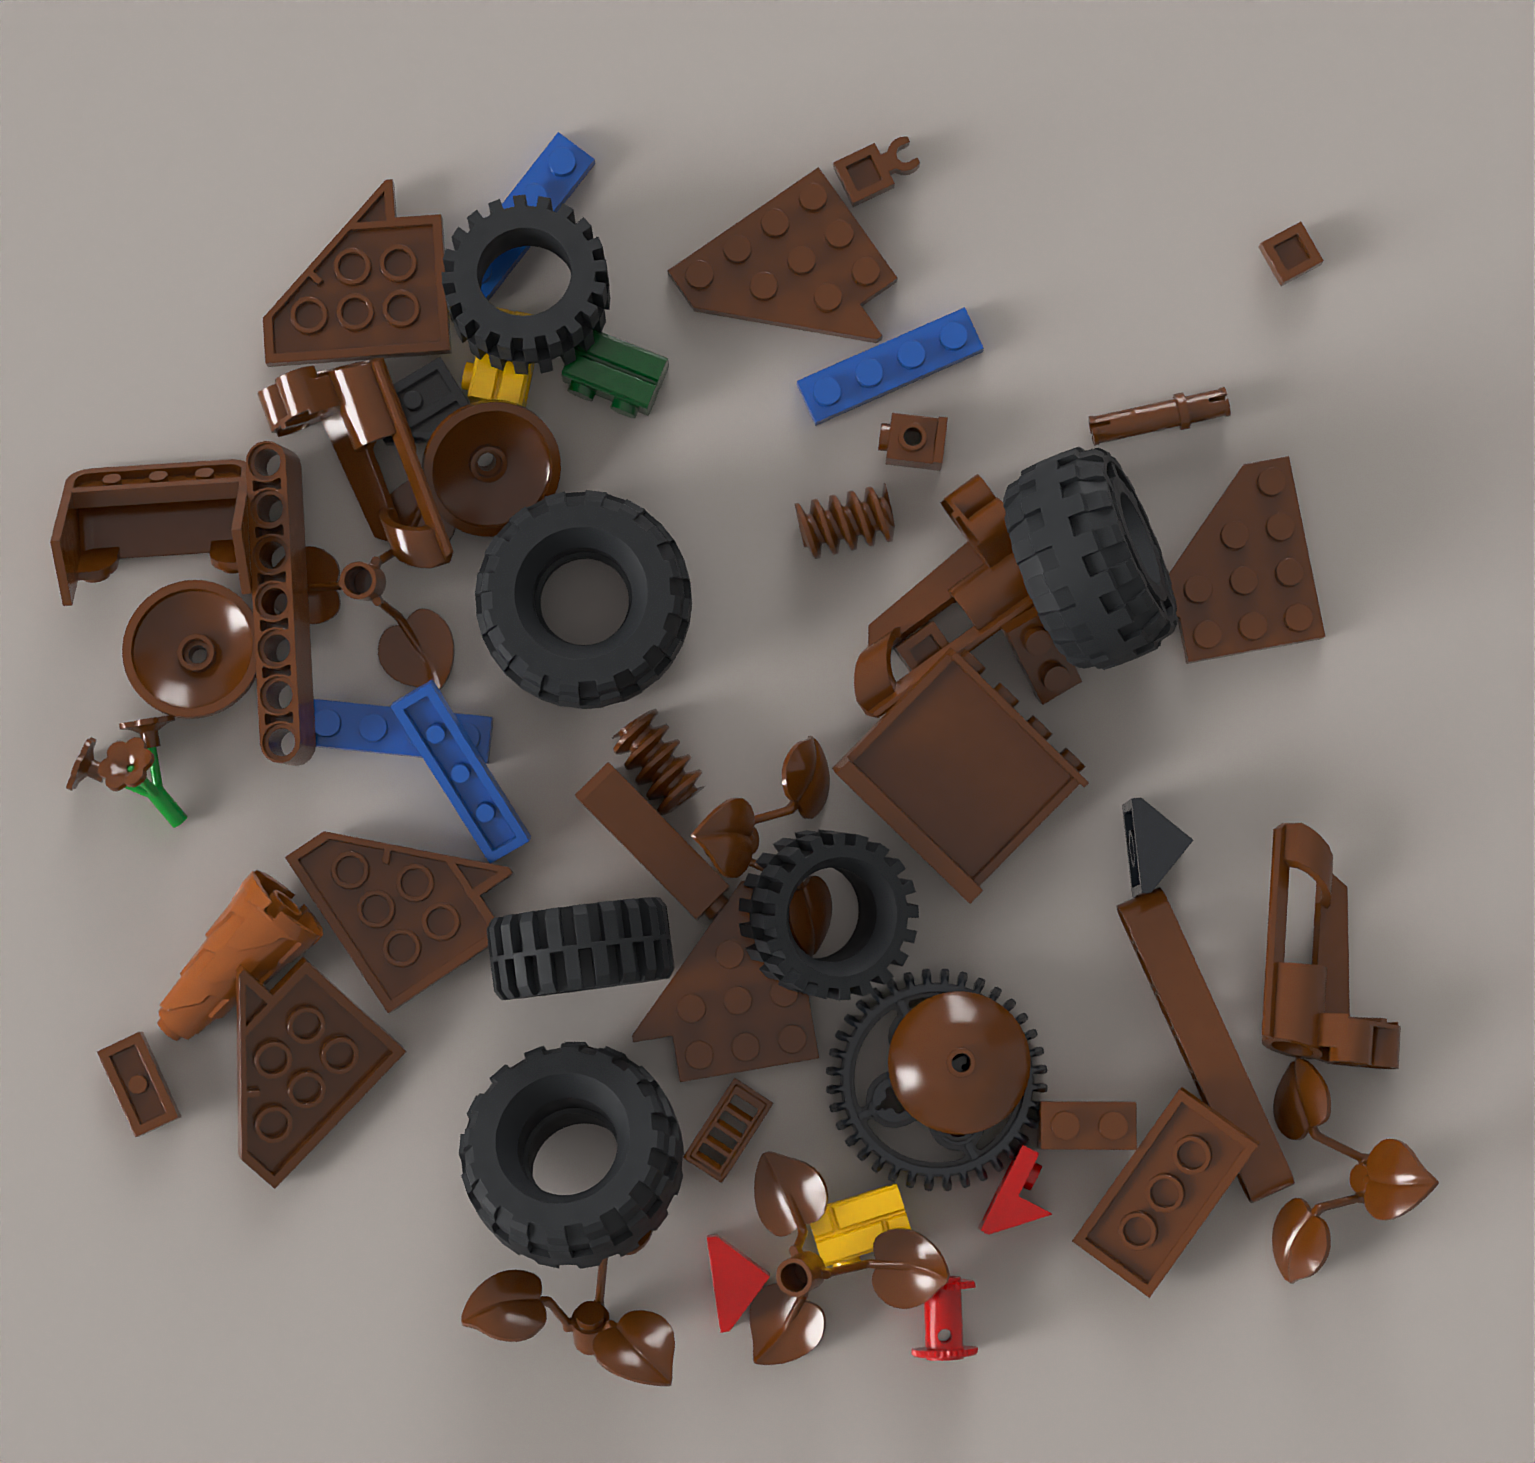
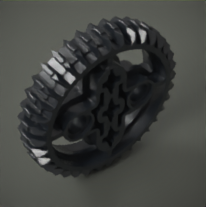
(858, 1116)

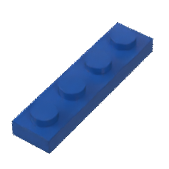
(552, 176)
(890, 366)
(379, 731)
(461, 771)

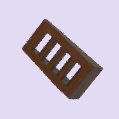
(707, 1164)

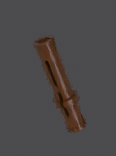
(1158, 416)

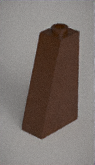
(654, 843)

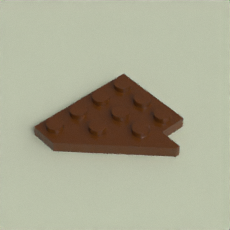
(791, 266)
(366, 293)
(1248, 570)
(398, 909)
(726, 1010)
(300, 1065)

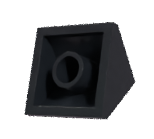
(1151, 845)

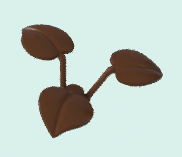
(408, 652)
(731, 838)
(1386, 1180)
(781, 1319)
(636, 1348)

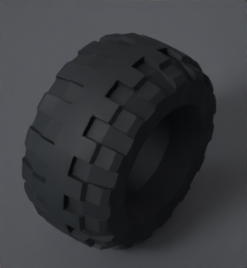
(571, 529)
(1090, 558)
(532, 1104)

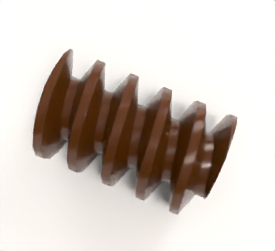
(846, 521)
(657, 762)

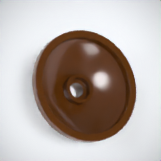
(520, 474)
(167, 634)
(923, 1067)

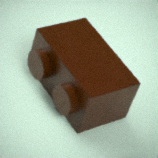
(1087, 1125)

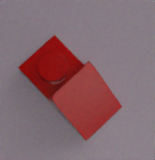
(1007, 1207)

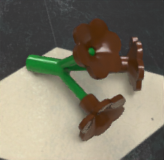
(128, 764)

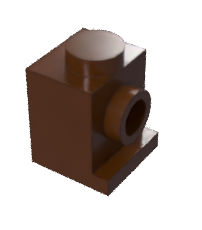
(926, 454)

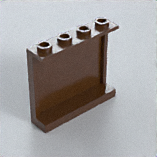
(960, 772)

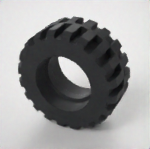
(580, 948)

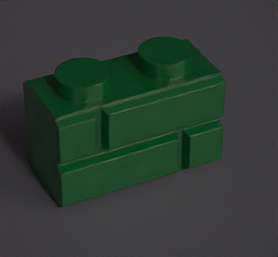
(617, 373)

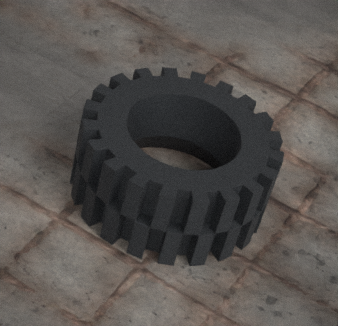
(536, 336)
(879, 925)

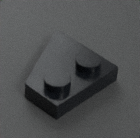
(428, 399)

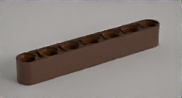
(266, 587)
(1203, 1036)

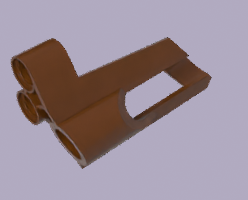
(357, 410)
(977, 577)
(1310, 1003)

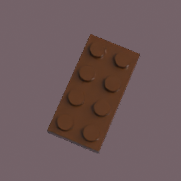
(1165, 1192)

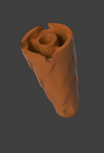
(256, 930)

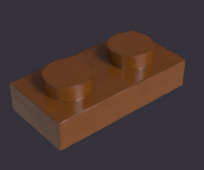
(1038, 657)
(139, 1084)

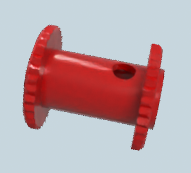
(942, 1313)

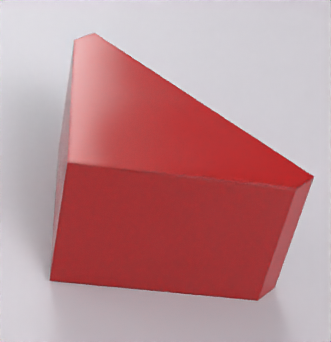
(734, 1280)

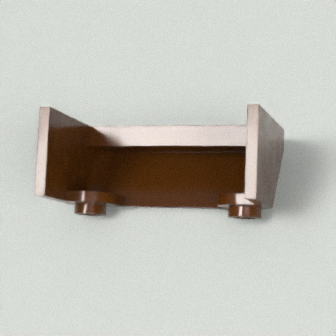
(149, 514)

